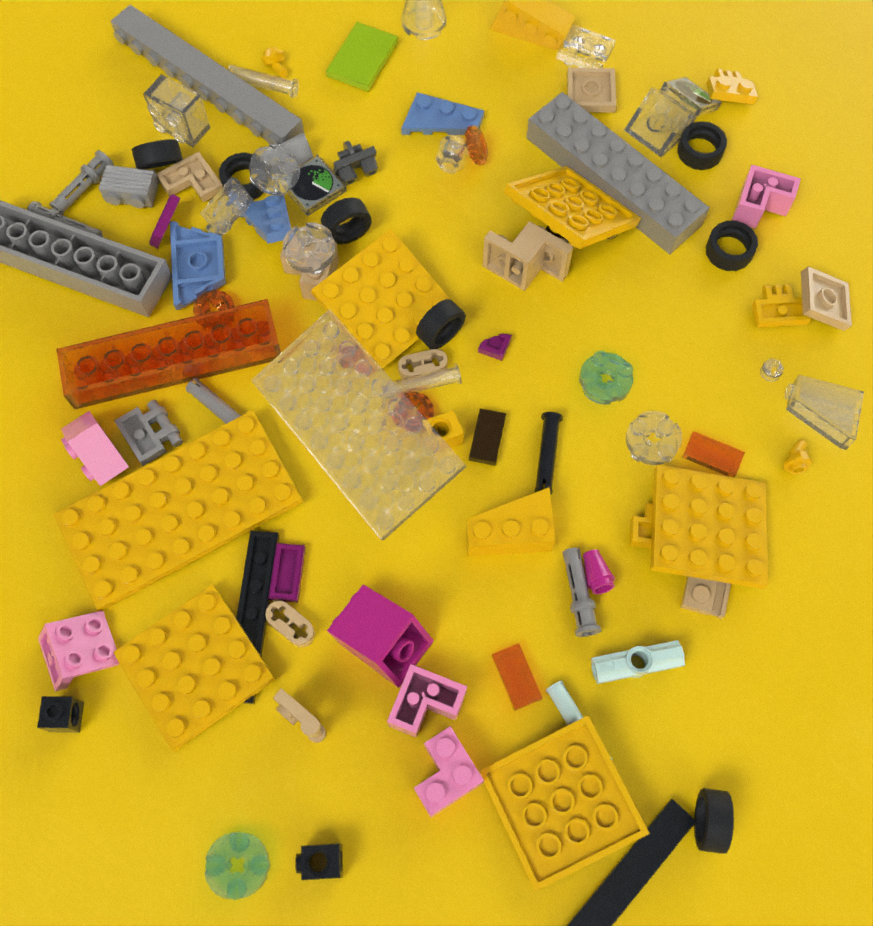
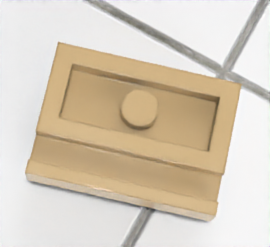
(706, 596)

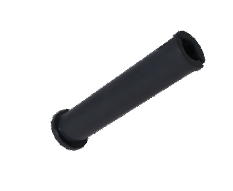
(548, 450)

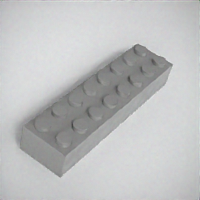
(607, 161)
(81, 260)

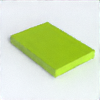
(362, 56)

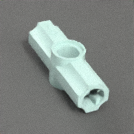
(655, 659)

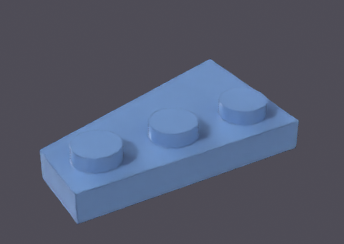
(439, 115)
(269, 218)

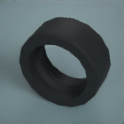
(705, 131)
(157, 154)
(235, 163)
(344, 210)
(735, 230)
(440, 324)
(714, 821)

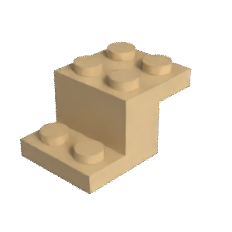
(527, 255)

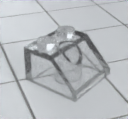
(659, 122)

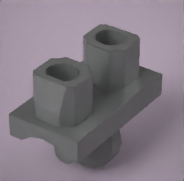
(353, 158)

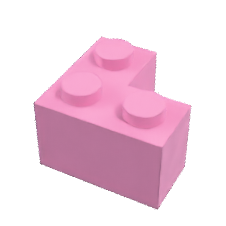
(764, 191)
(90, 443)
(421, 693)
(455, 777)

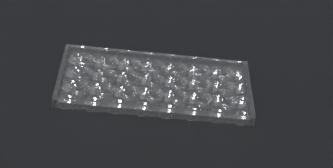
(358, 425)

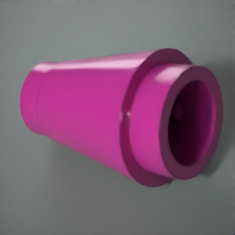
(598, 574)

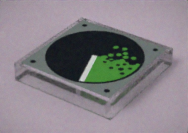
(690, 96)
(316, 186)

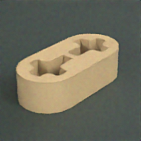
(422, 363)
(285, 628)

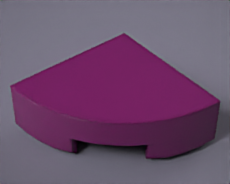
(495, 346)

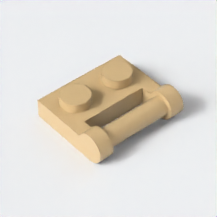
(294, 712)

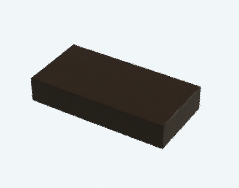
(487, 437)

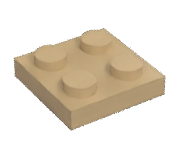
(592, 88)
(826, 298)

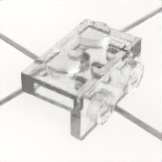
(226, 207)

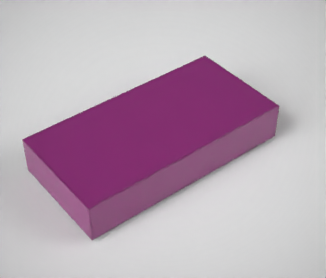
(164, 221)
(287, 572)

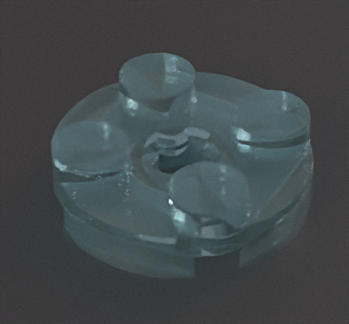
(609, 364)
(218, 865)

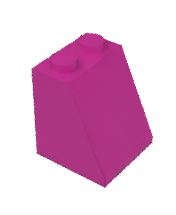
(381, 634)

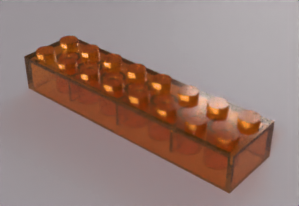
(168, 354)

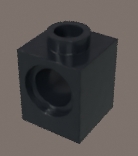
(60, 714)
(334, 866)

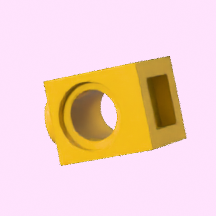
(449, 423)

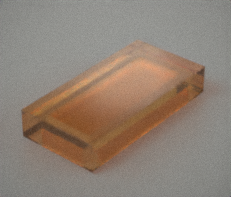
(713, 454)
(516, 677)

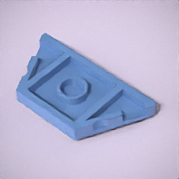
(196, 263)

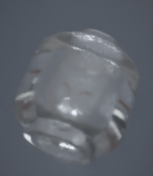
(452, 154)

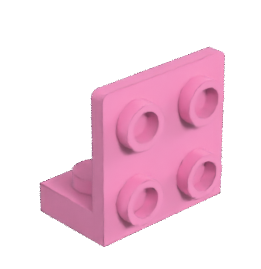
(77, 647)

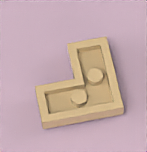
(190, 172)

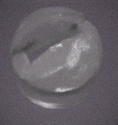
(766, 369)

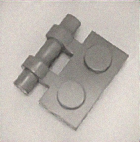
(141, 436)

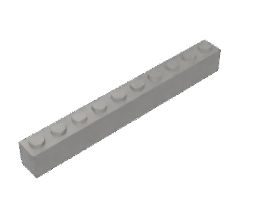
(205, 77)

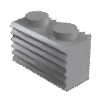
(129, 186)

